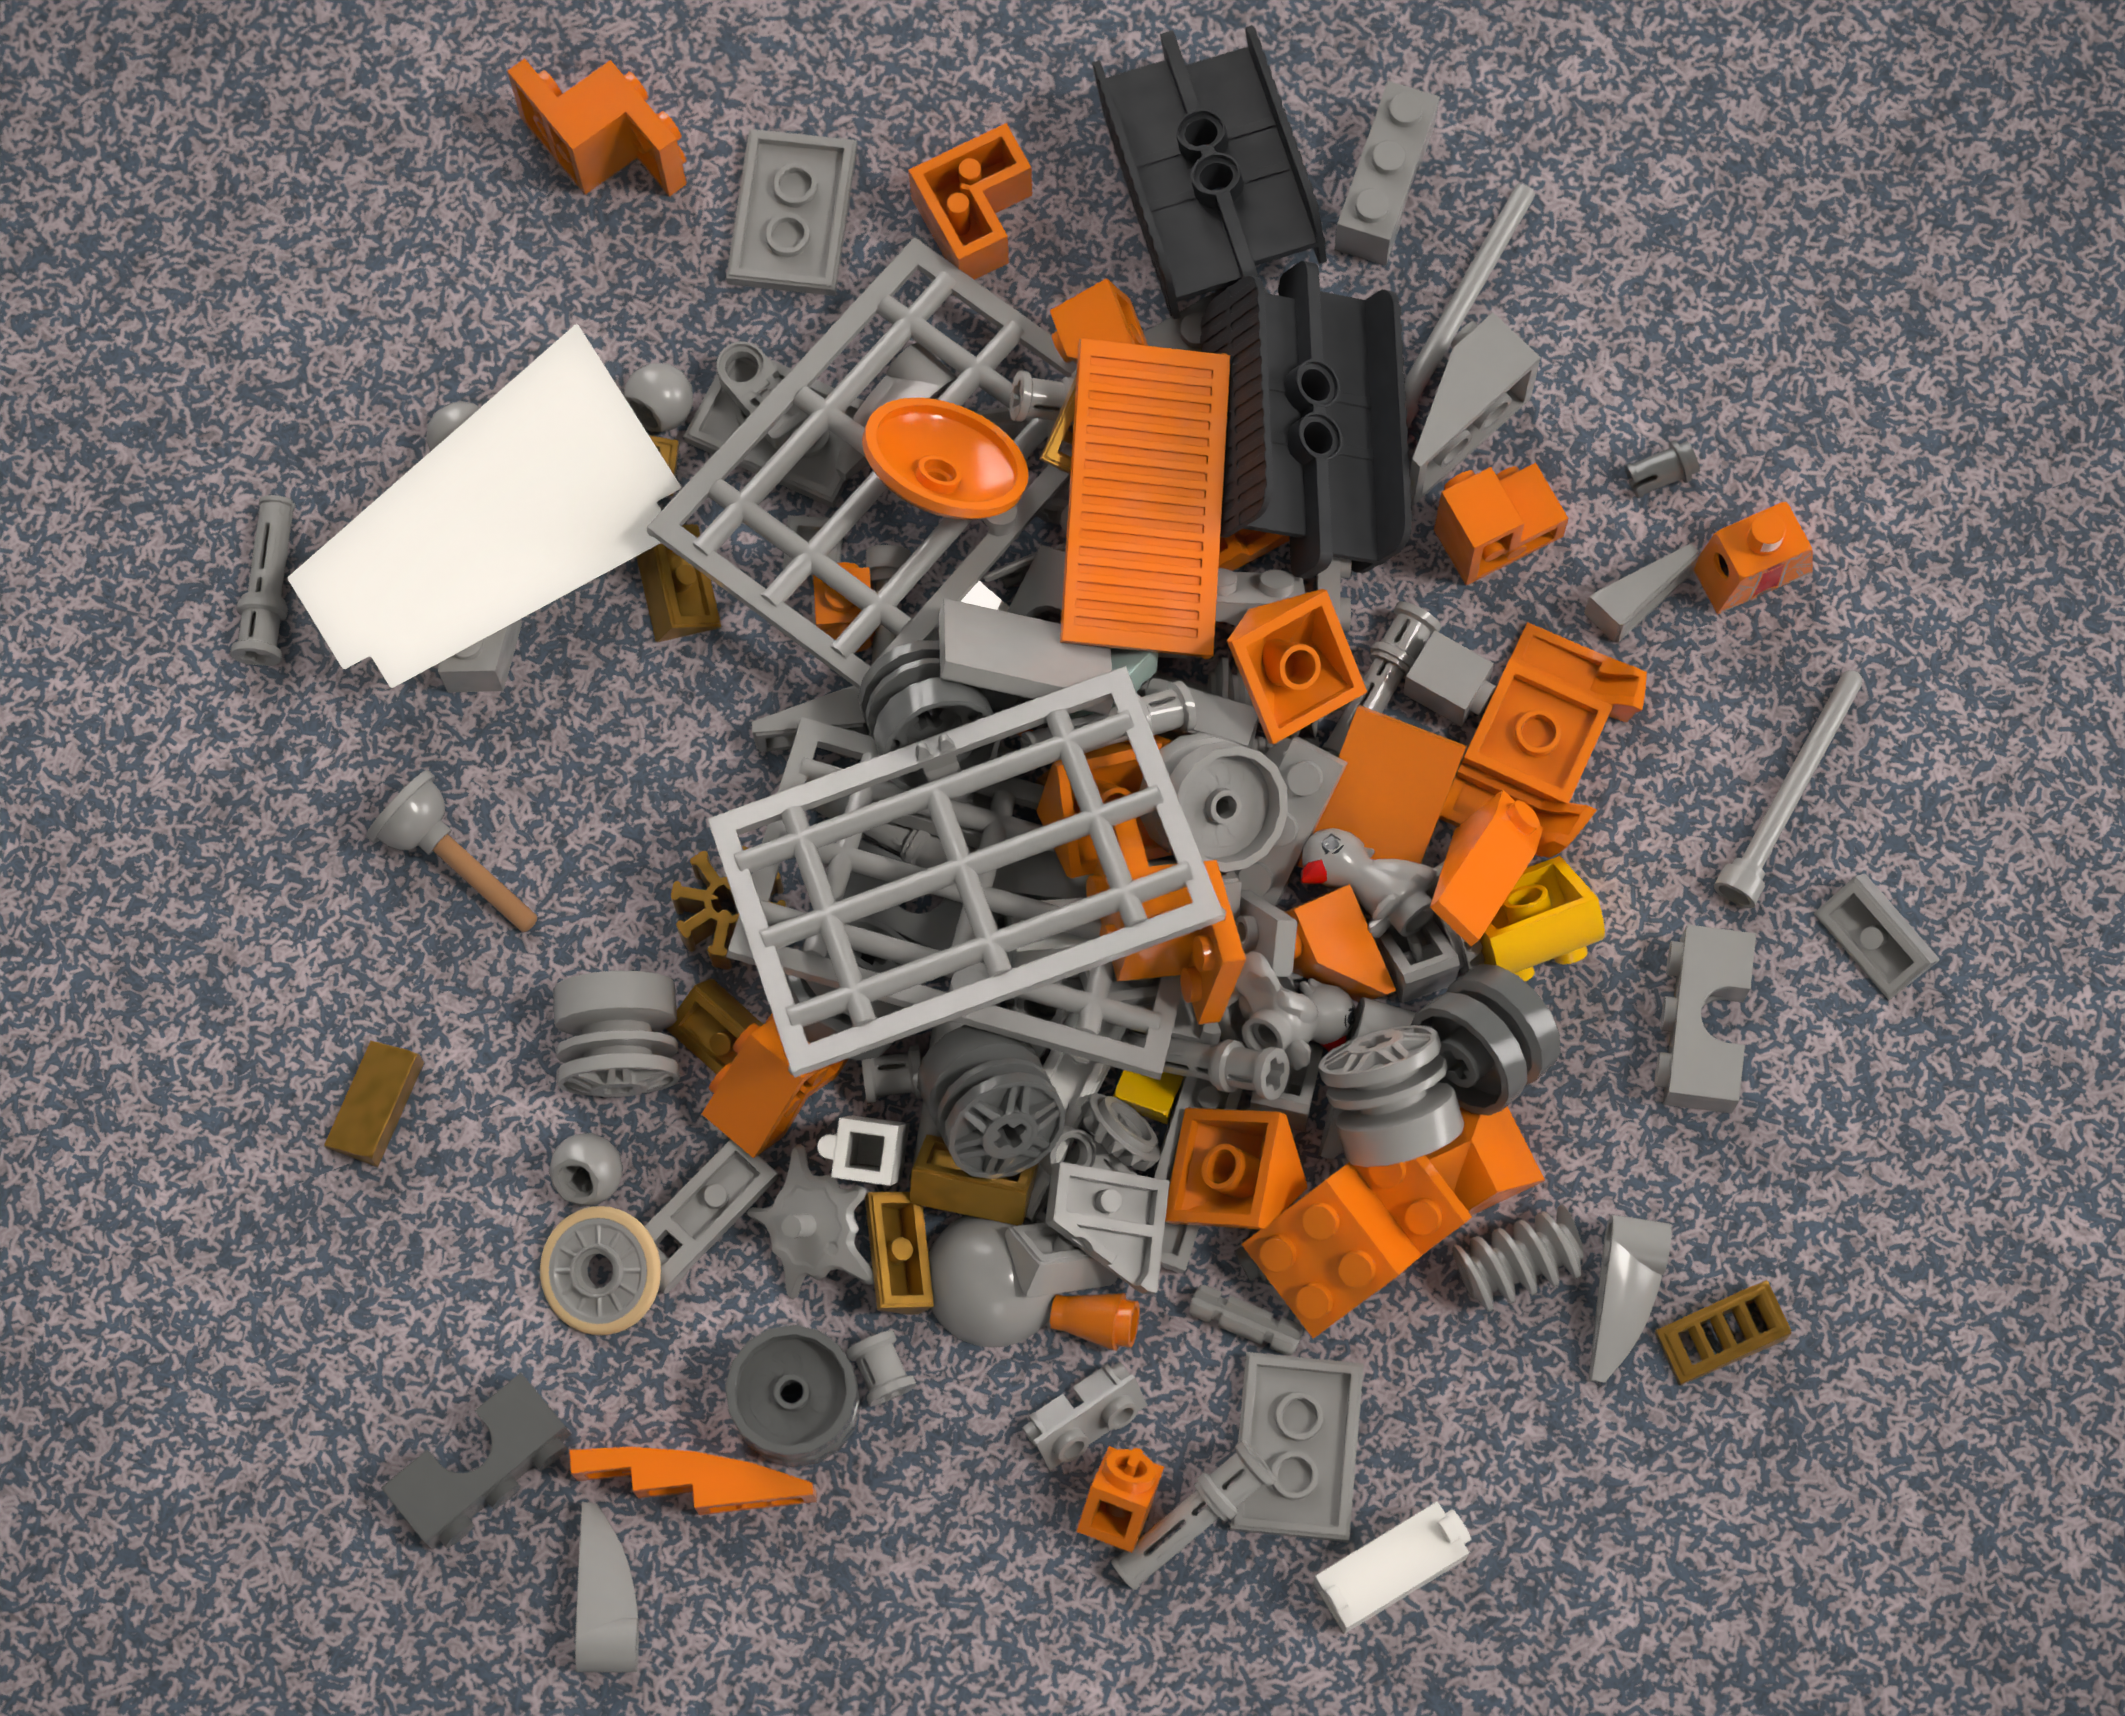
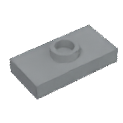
(1267, 931)

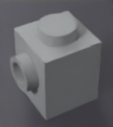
(1450, 679)

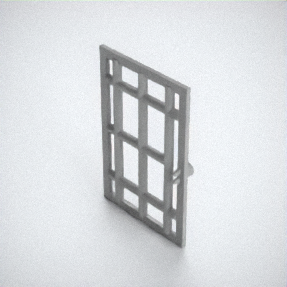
(829, 415)
(996, 826)
(962, 868)

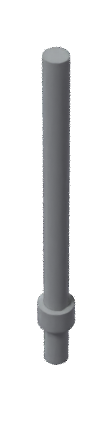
(1465, 296)

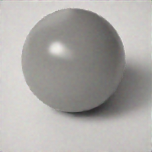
(978, 1286)

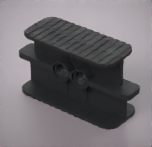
(1232, 103)
(1314, 419)

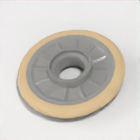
(634, 1275)

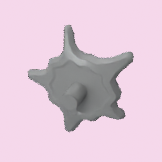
(813, 1226)

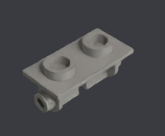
(1109, 1402)

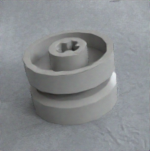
(1228, 797)

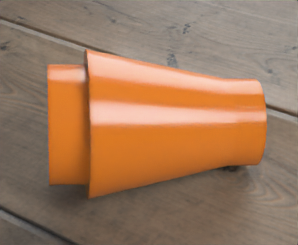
(1098, 1318)

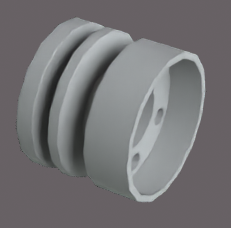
(616, 1033)
(1391, 1096)

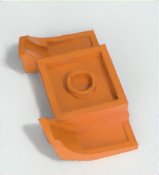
(1544, 732)

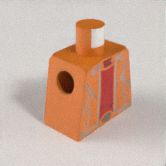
(1760, 557)

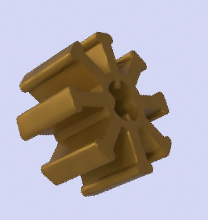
(709, 914)

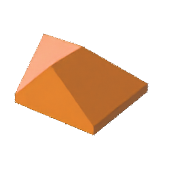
(1295, 662)
(1115, 776)
(1487, 1161)
(1233, 1169)

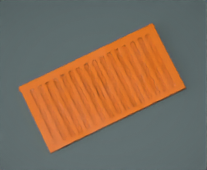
(1145, 498)

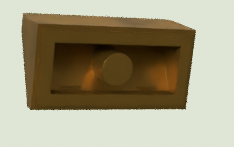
(677, 593)
(711, 1023)
(374, 1102)
(944, 1186)
(899, 1253)

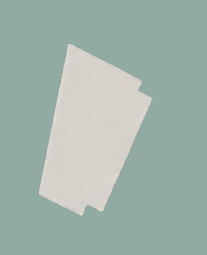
(493, 520)

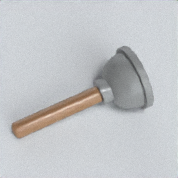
(416, 820)

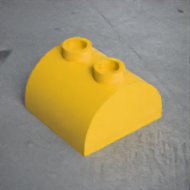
(1544, 919)

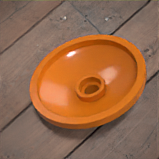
(944, 458)

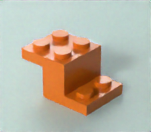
(599, 125)
(1204, 958)
(1354, 1237)

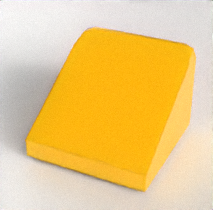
(1149, 1095)

